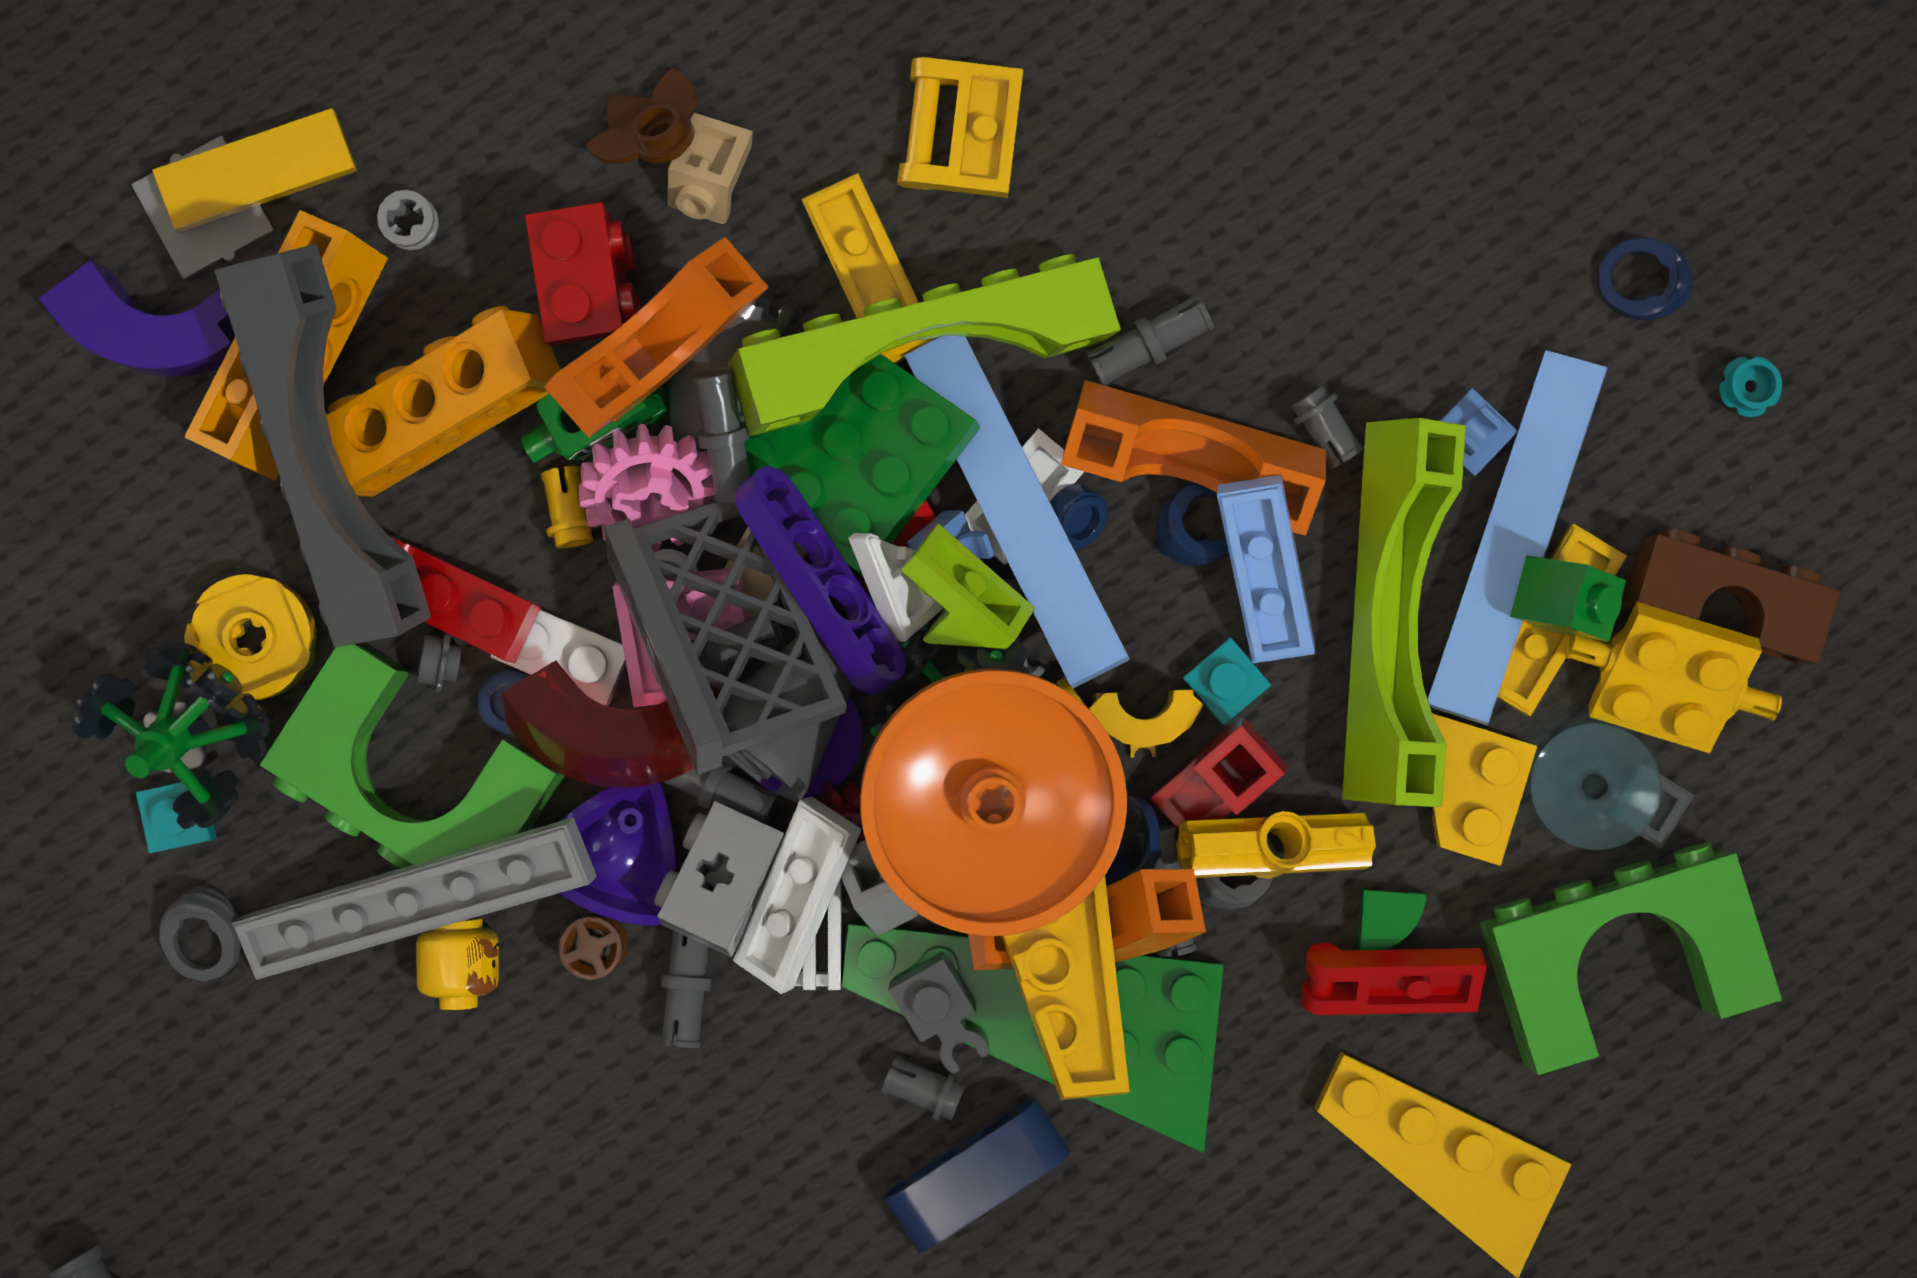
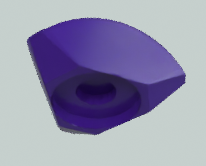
(630, 851)

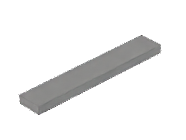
(415, 899)

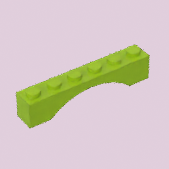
(1043, 312)
(1406, 491)

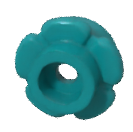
(1766, 380)

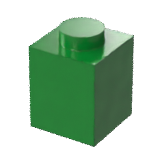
(1568, 598)

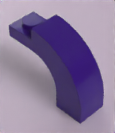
(110, 324)

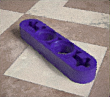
(868, 661)

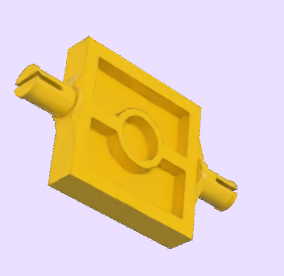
(1673, 677)

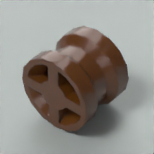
(582, 951)

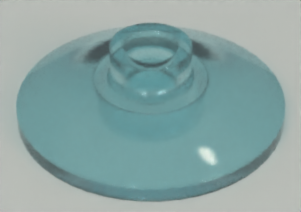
(1630, 777)

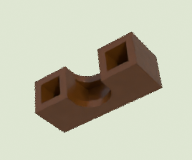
(1781, 609)

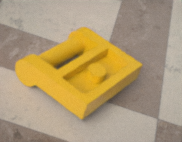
(981, 129)

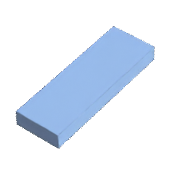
(1266, 568)

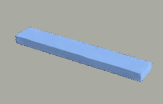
(1022, 516)
(1517, 527)

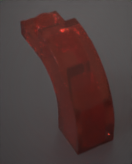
(592, 739)

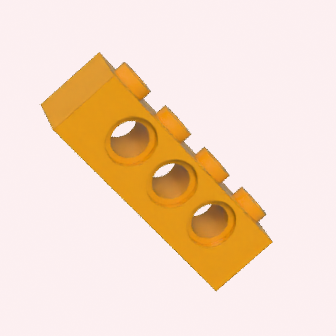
(464, 404)
(229, 413)

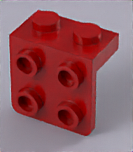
(582, 272)

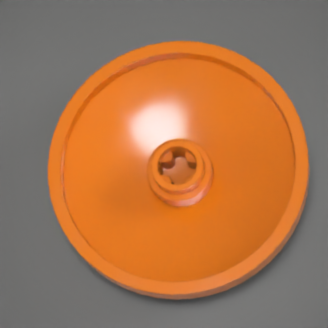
(993, 802)

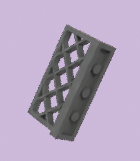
(676, 659)

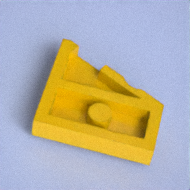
(1480, 789)

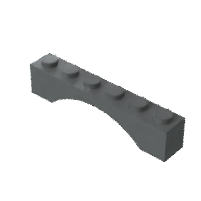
(281, 326)

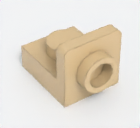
(708, 170)

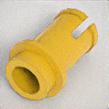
(567, 517)

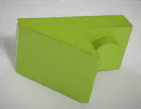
(975, 600)

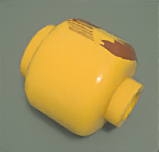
(458, 963)

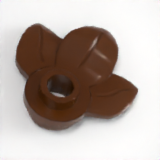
(649, 127)

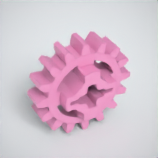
(645, 480)

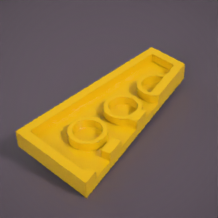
(1074, 998)
(1460, 1165)

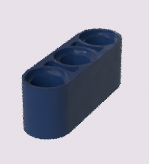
(978, 1177)

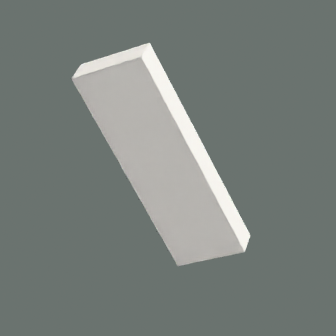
(796, 894)

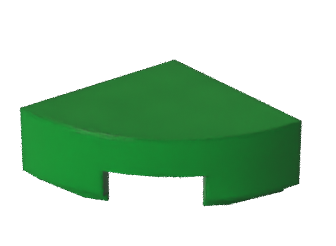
(1387, 917)

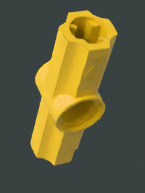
(1309, 845)

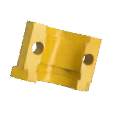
(1162, 728)

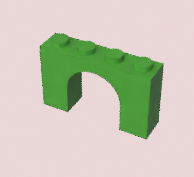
(325, 759)
(1541, 945)

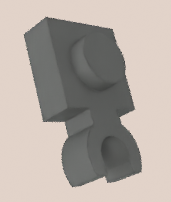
(937, 1003)

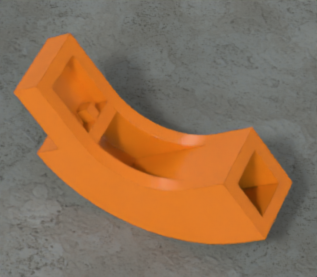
(658, 338)
(1146, 915)

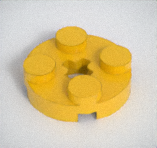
(269, 604)

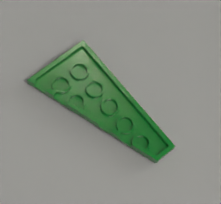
(1165, 1014)

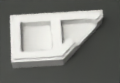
(892, 591)

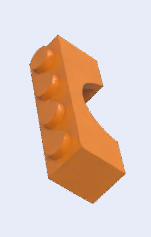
(1134, 435)

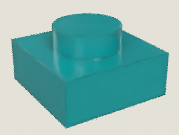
(1226, 681)
(161, 823)

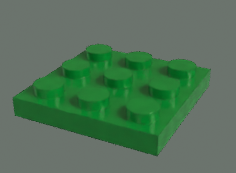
(868, 453)

